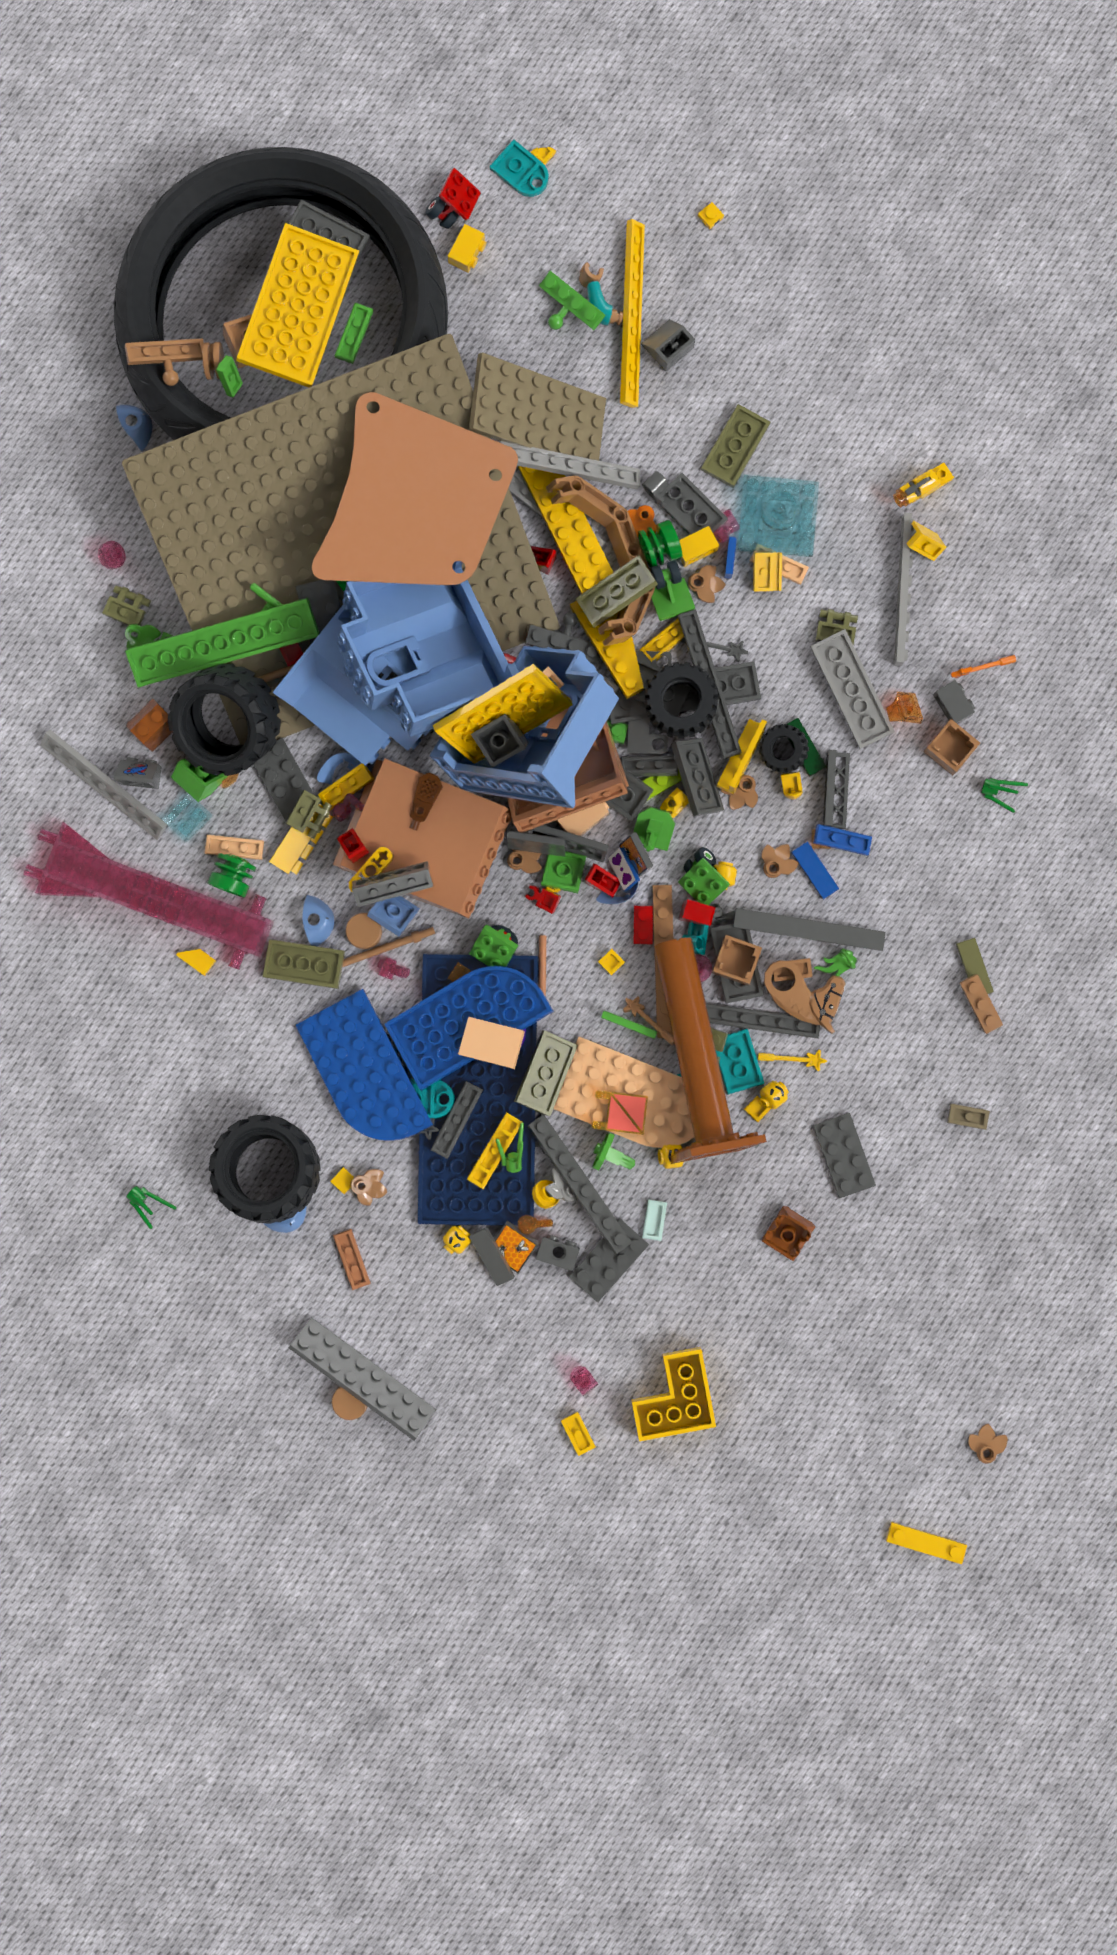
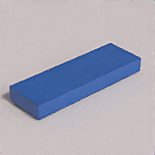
(842, 840)
(815, 870)

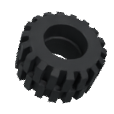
(767, 745)

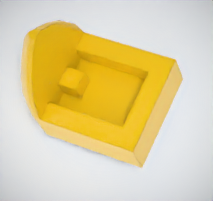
(792, 785)

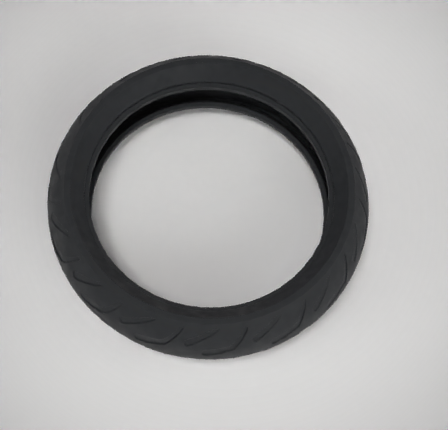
(247, 183)

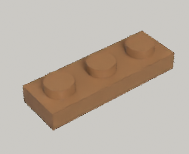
(981, 1003)

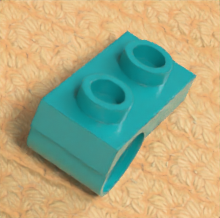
(699, 937)

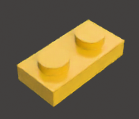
(578, 1433)

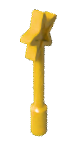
(813, 1060)

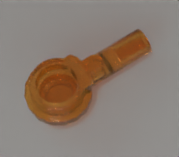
(528, 1224)

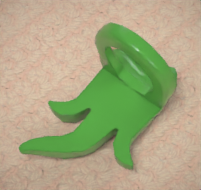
(841, 962)

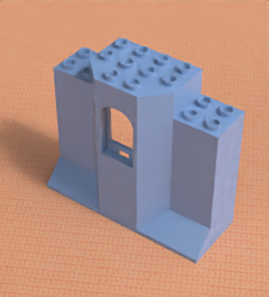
(444, 630)
(326, 696)
(548, 764)

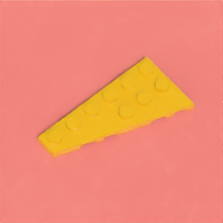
(618, 658)

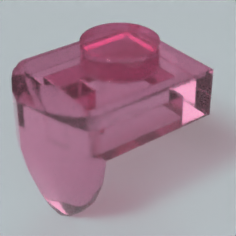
(583, 1379)

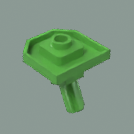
(654, 828)
(605, 1152)

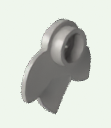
(559, 1188)

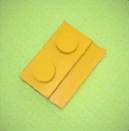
(767, 571)

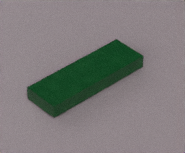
(814, 761)

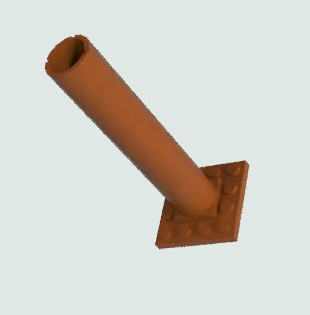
(697, 1056)

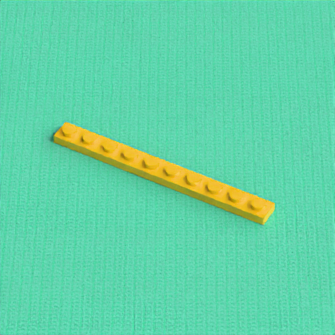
(632, 313)

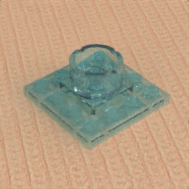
(778, 515)

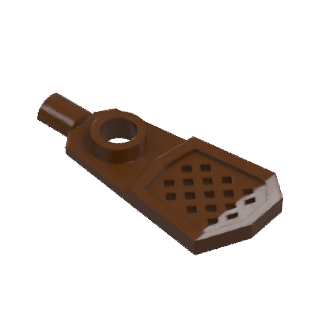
(422, 801)

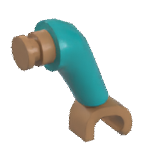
(596, 296)

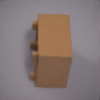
(234, 333)
(951, 747)
(736, 960)

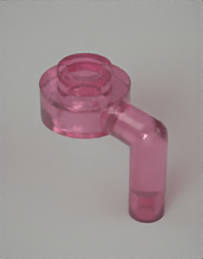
(723, 533)
(343, 810)

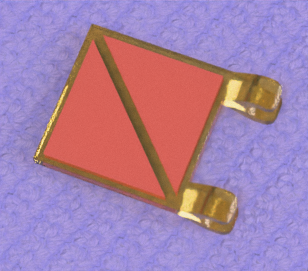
(624, 1112)

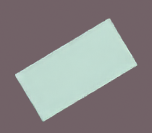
(654, 1220)

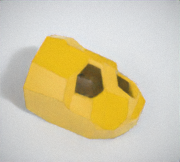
(675, 802)

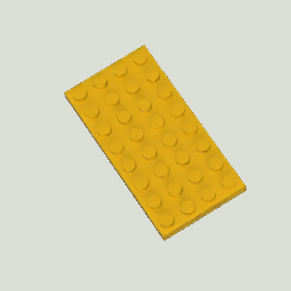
(297, 305)

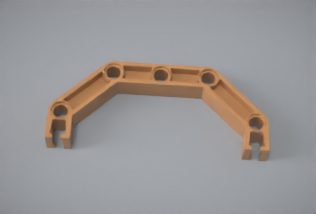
(623, 540)

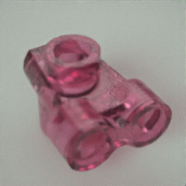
(389, 968)

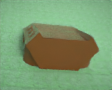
(788, 1233)

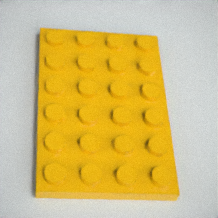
(525, 698)

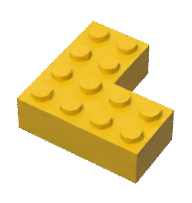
(684, 1407)

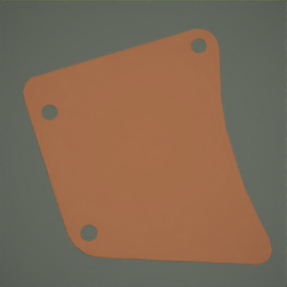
(414, 499)

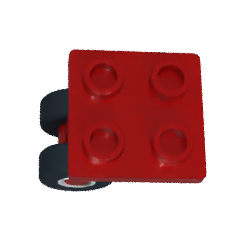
(455, 198)

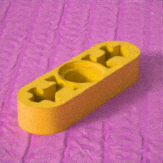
(376, 856)

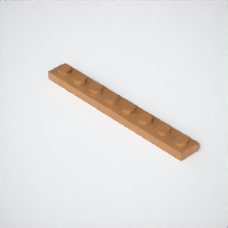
(662, 932)

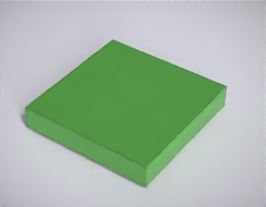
(564, 872)

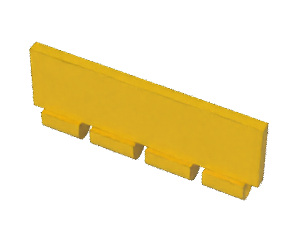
(296, 845)

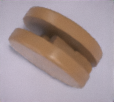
(212, 356)
(363, 931)
(346, 1405)

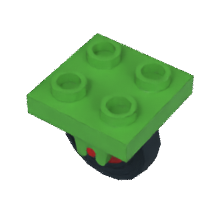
(495, 945)

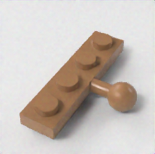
(166, 353)

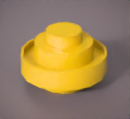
(542, 1197)

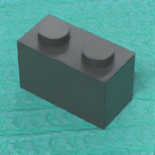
(954, 702)

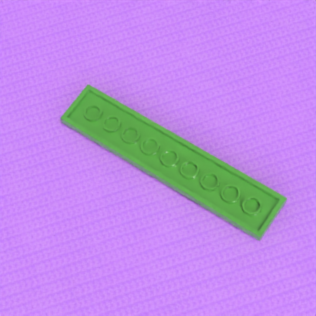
(222, 642)

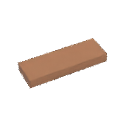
(351, 1259)

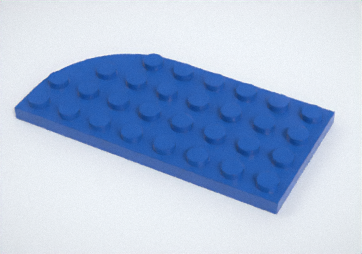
(434, 1028)
(363, 1070)

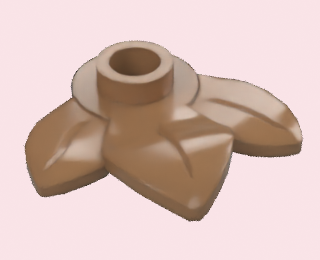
(709, 583)
(743, 795)
(778, 858)
(528, 861)
(372, 1186)
(989, 1441)

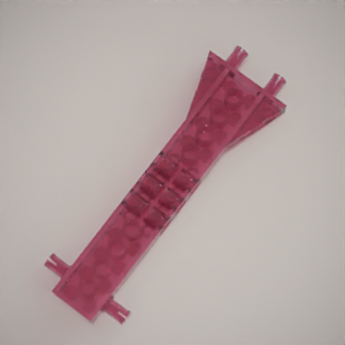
(84, 871)

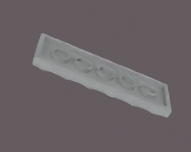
(852, 689)

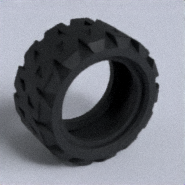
(195, 739)
(226, 1157)

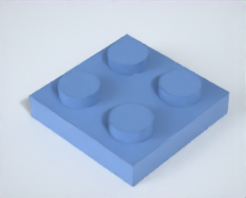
(394, 914)

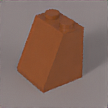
(150, 725)

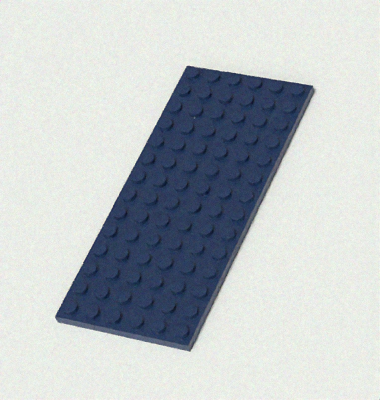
(443, 1186)

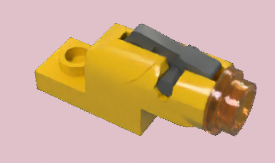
(923, 485)

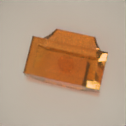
(905, 708)

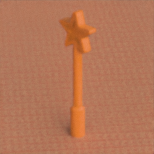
(1002, 661)

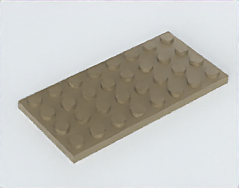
(535, 410)

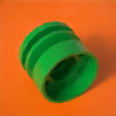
(662, 543)
(232, 875)

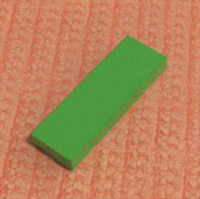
(353, 333)
(629, 1024)

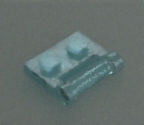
(191, 822)

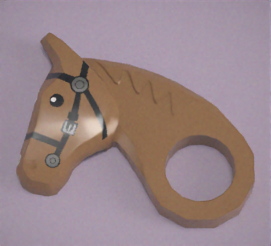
(811, 1007)

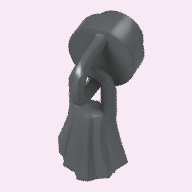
(718, 914)

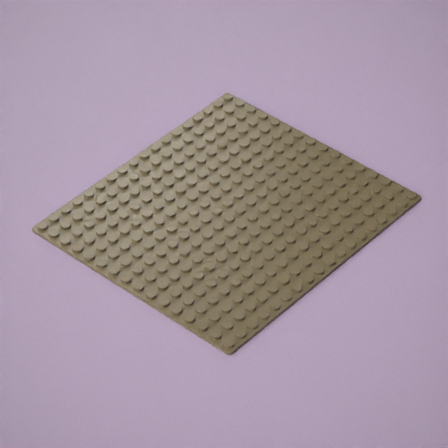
(266, 485)

